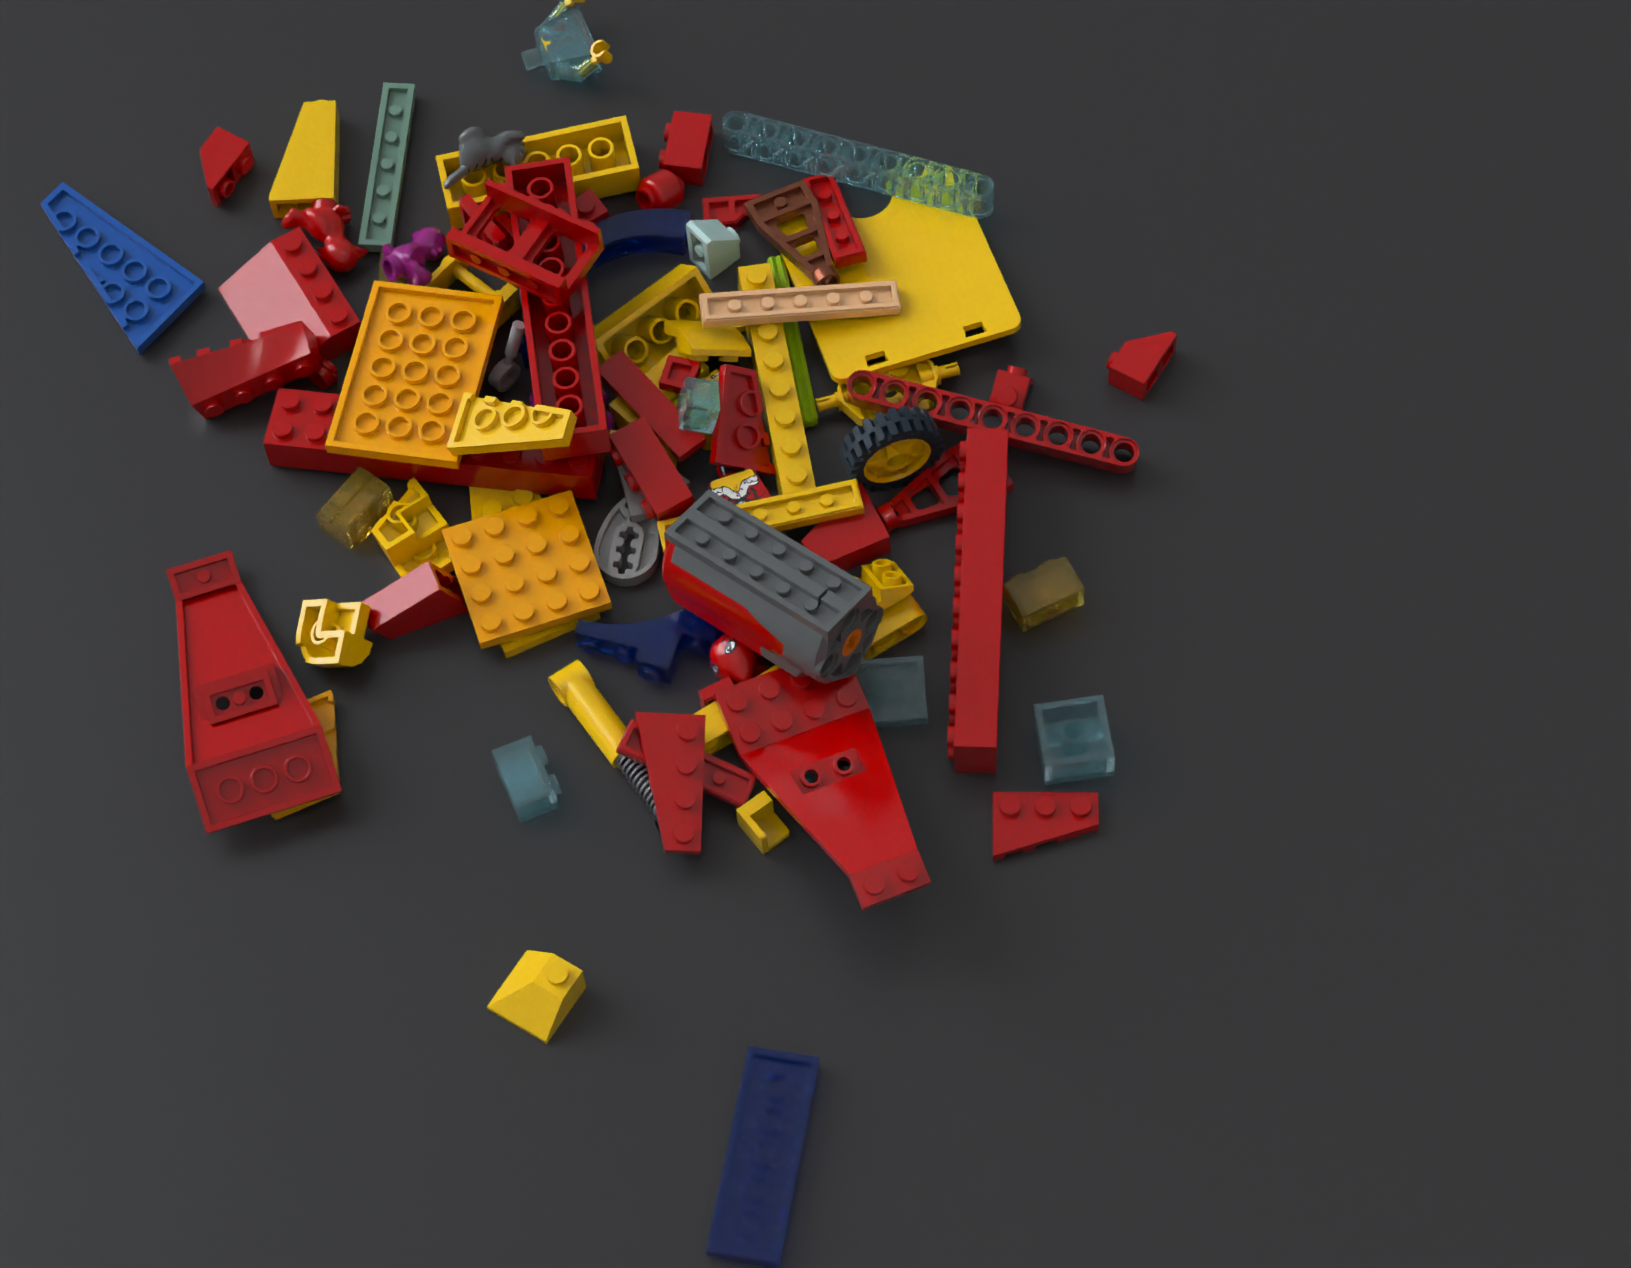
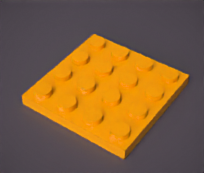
(526, 569)

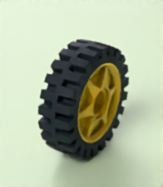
(892, 448)

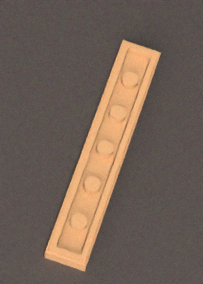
(799, 304)

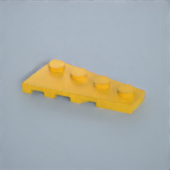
(500, 426)

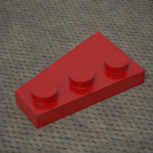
(1036, 818)

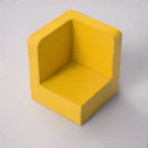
(761, 822)

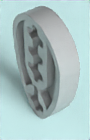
(611, 545)

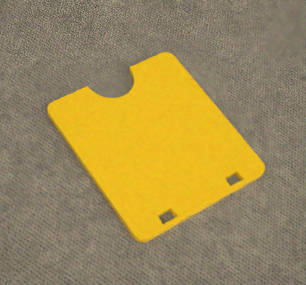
(943, 285)

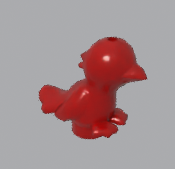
(327, 225)

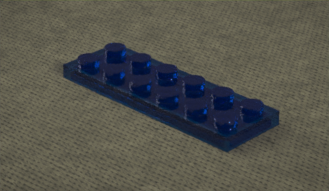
(763, 1157)

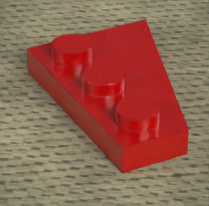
(739, 429)

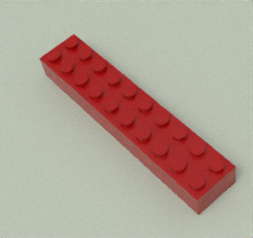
(558, 337)
(303, 421)
(978, 601)

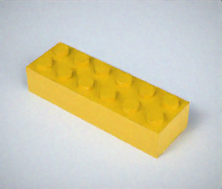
(599, 157)

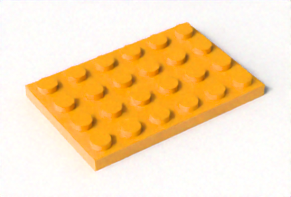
(411, 370)

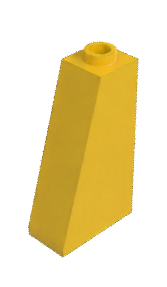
(310, 160)

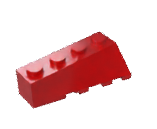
(247, 368)

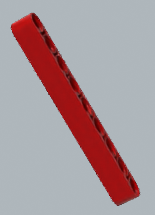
(1009, 417)

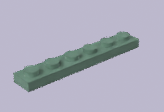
(387, 166)

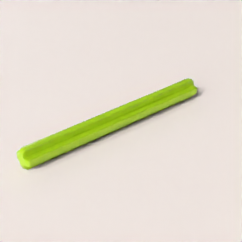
(796, 351)

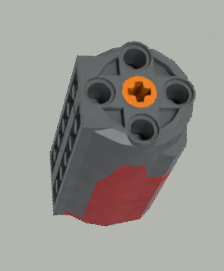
(768, 591)

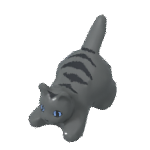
(481, 151)

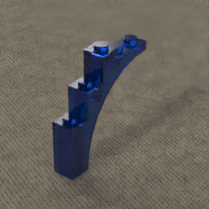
(650, 643)

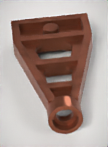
(783, 206)

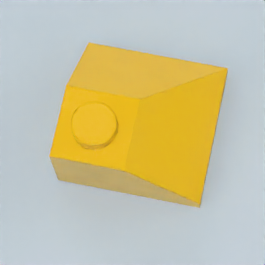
(539, 993)

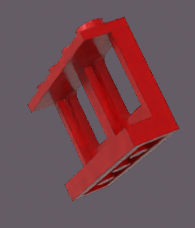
(518, 263)

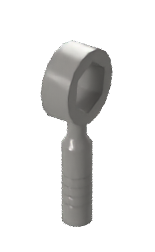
(507, 371)

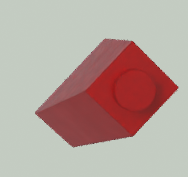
(850, 539)
(415, 602)

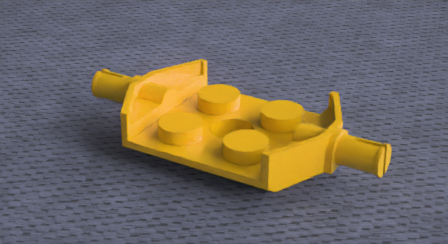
(920, 372)

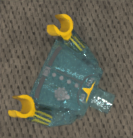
(567, 45)

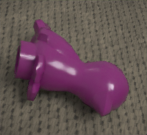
(409, 259)

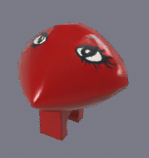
(735, 660)

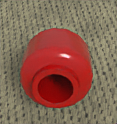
(660, 191)

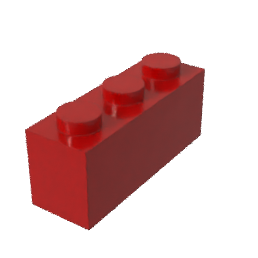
(649, 471)

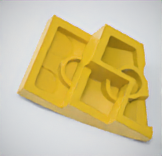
(412, 532)

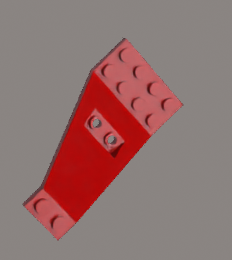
(258, 751)
(855, 815)

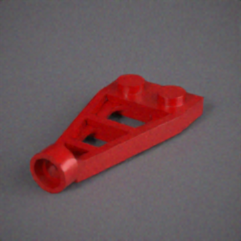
(930, 479)

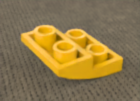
(706, 342)
(887, 582)

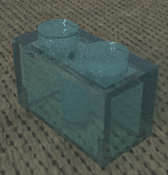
(526, 778)

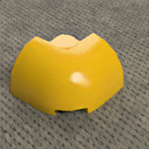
(333, 633)

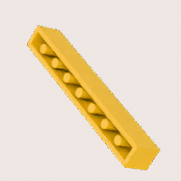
(778, 391)

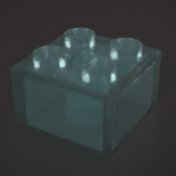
(1073, 739)

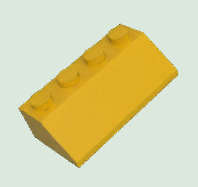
(640, 322)

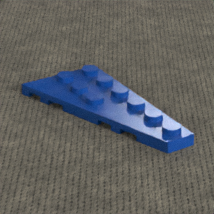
(131, 275)

